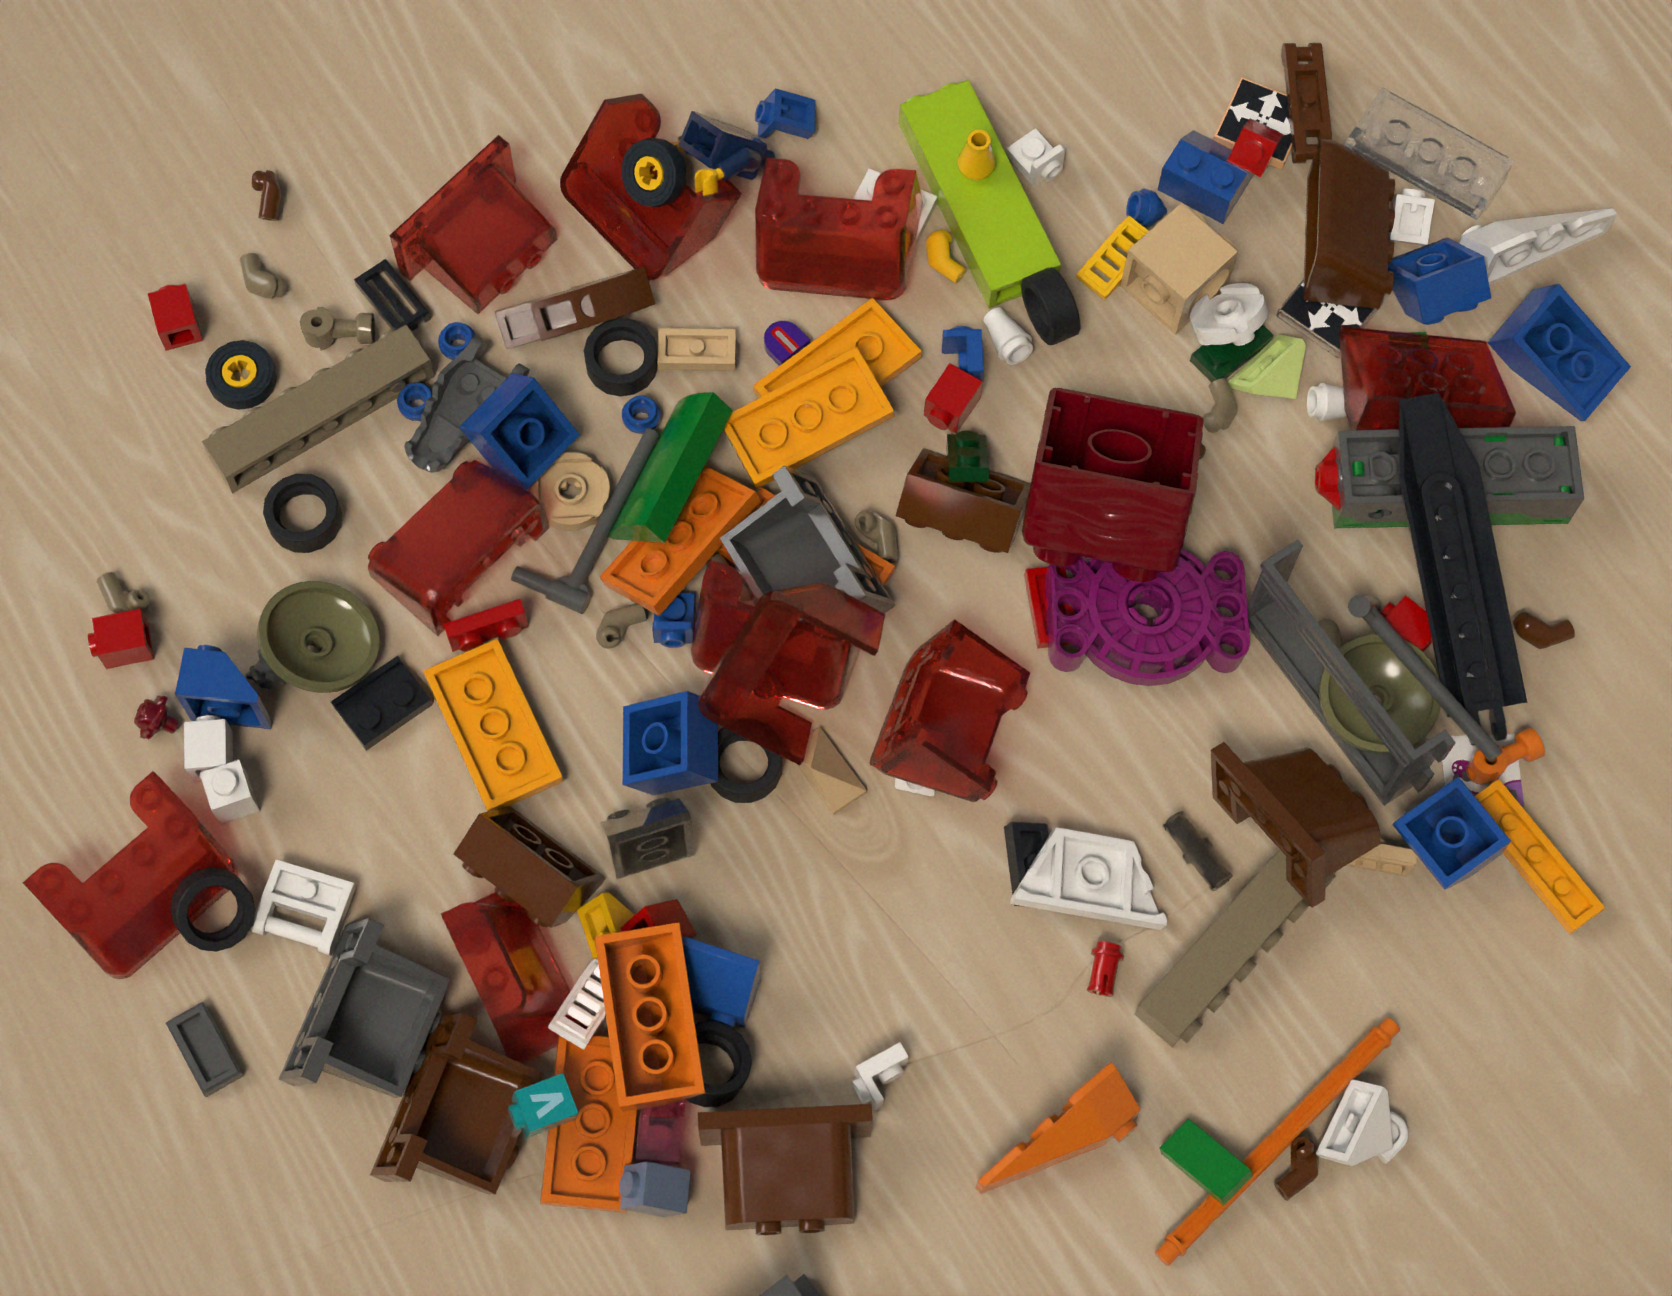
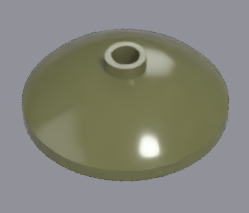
(323, 618)
(1392, 682)

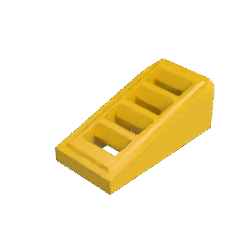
(1123, 236)

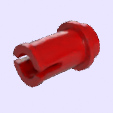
(1104, 968)

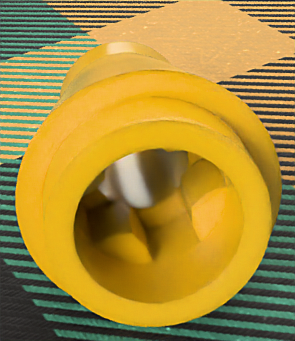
(977, 157)

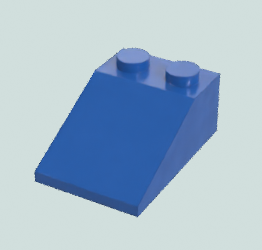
(1559, 351)

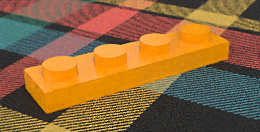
(1540, 861)

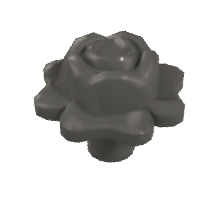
(264, 675)

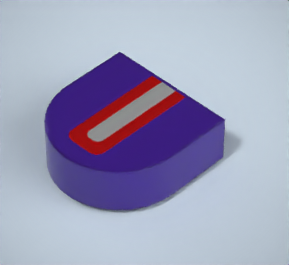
(783, 341)

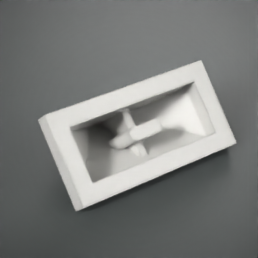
(1359, 1125)

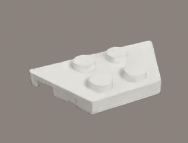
(1090, 879)

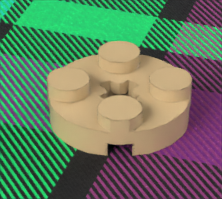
(584, 508)

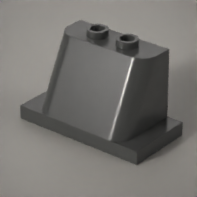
(801, 542)
(367, 1016)

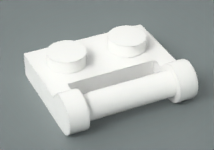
(308, 894)

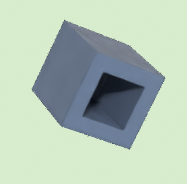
(654, 1189)

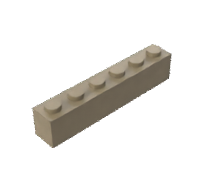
(317, 408)
(1223, 954)

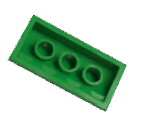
(672, 469)

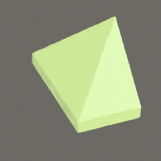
(1273, 370)

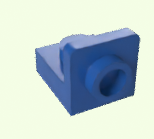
(786, 113)
(968, 346)
(676, 622)

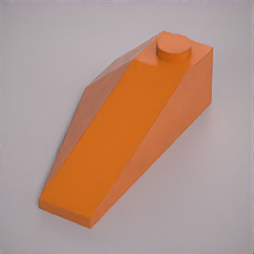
(1089, 1120)

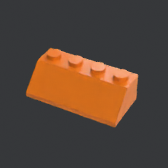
(649, 1017)

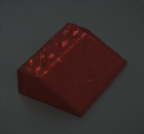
(1395, 366)

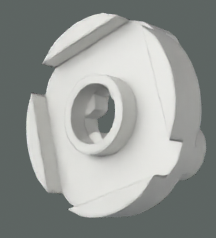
(1229, 316)

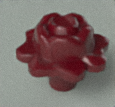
(154, 717)

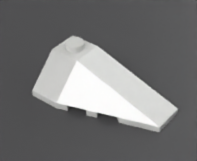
(1524, 242)

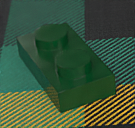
(1225, 359)
(967, 457)

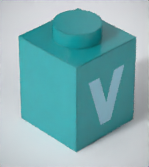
(542, 1106)

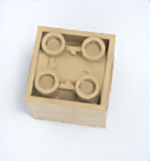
(1178, 266)

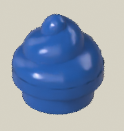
(1145, 207)

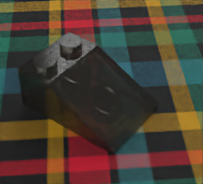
(648, 836)

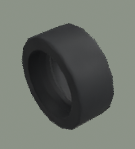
(1050, 306)
(619, 330)
(294, 486)
(746, 792)
(230, 934)
(738, 1051)

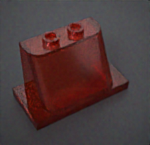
(475, 231)
(510, 972)

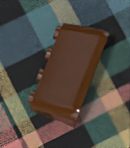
(1347, 228)

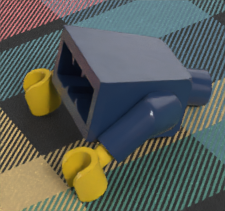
(722, 148)

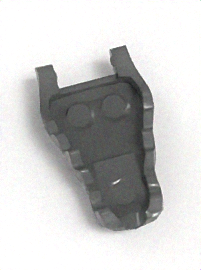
(455, 396)

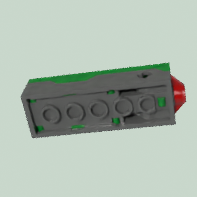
(1524, 471)

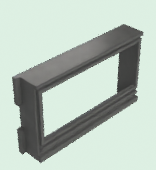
(1303, 652)

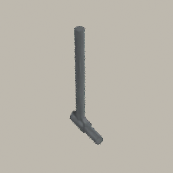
(572, 591)
(1368, 608)

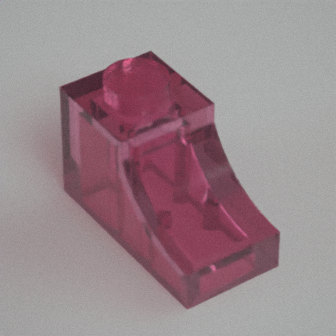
(662, 1134)

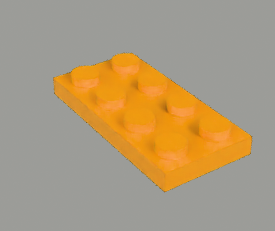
(868, 328)
(807, 417)
(493, 726)

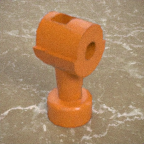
(1526, 746)

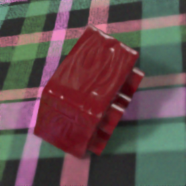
(1112, 484)

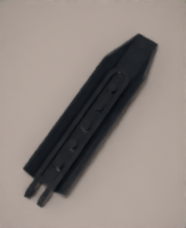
(1457, 562)

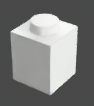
(206, 745)
(229, 792)

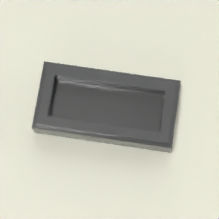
(204, 1049)

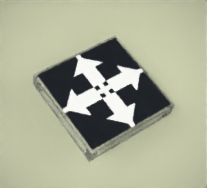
(1322, 320)

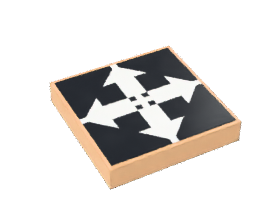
(1263, 106)

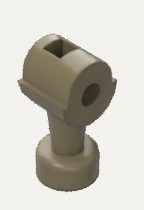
(321, 328)

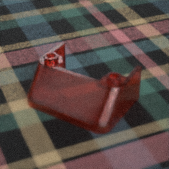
(747, 695)

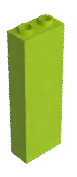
(986, 216)

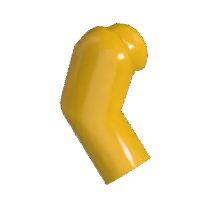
(939, 256)

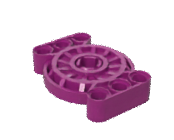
(1117, 636)

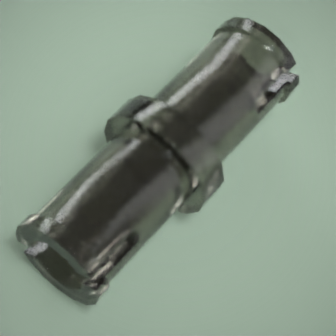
(1197, 851)

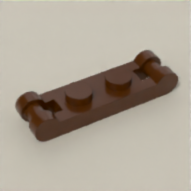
(1306, 98)

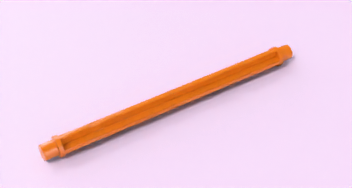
(1282, 1136)

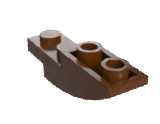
(575, 308)

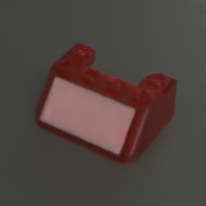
(641, 234)
(836, 242)
(125, 906)

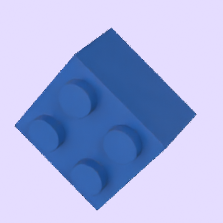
(519, 430)
(668, 745)

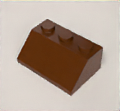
(963, 510)
(527, 866)

